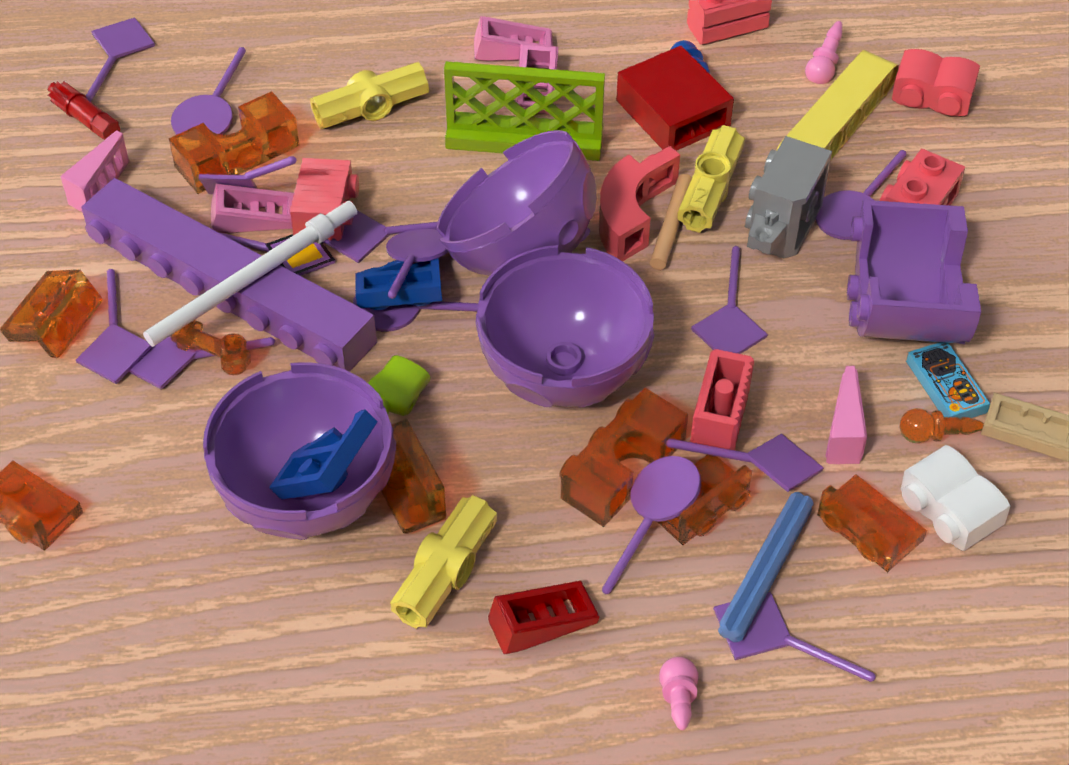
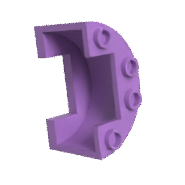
(911, 273)

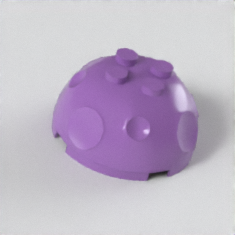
(525, 204)
(564, 325)
(272, 417)

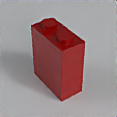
(674, 99)

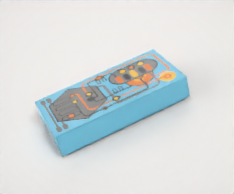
(947, 381)

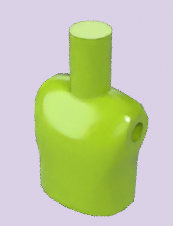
(400, 384)

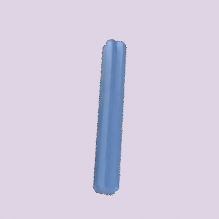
(765, 567)

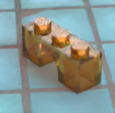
(265, 134)
(596, 479)

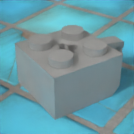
(787, 197)

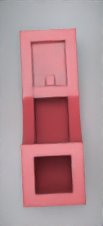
(628, 185)

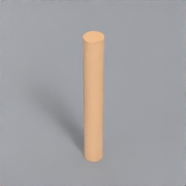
(670, 224)

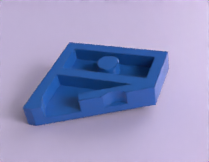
(419, 288)
(323, 463)

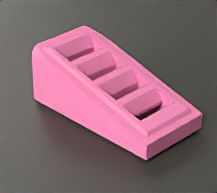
(503, 39)
(540, 57)
(95, 170)
(229, 212)
(848, 426)

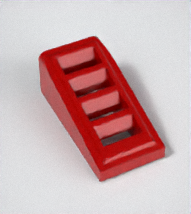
(516, 630)

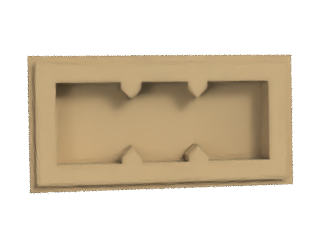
(1028, 426)

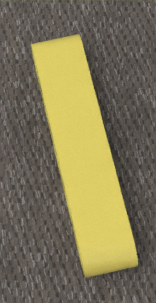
(846, 103)

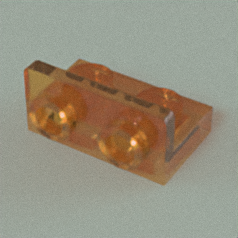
(53, 311)
(414, 486)
(719, 492)
(34, 507)
(870, 522)

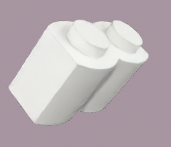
(954, 498)

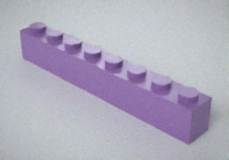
(201, 258)

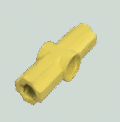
(369, 95)
(711, 179)
(444, 562)

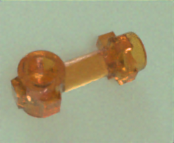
(231, 348)

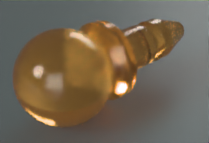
(920, 425)

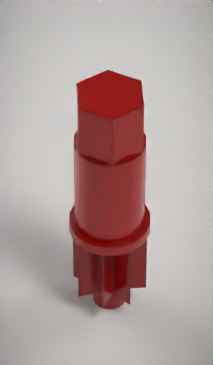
(78, 106)

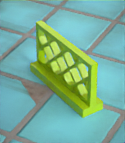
(497, 133)

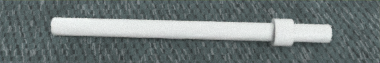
(316, 230)

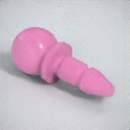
(822, 66)
(679, 684)

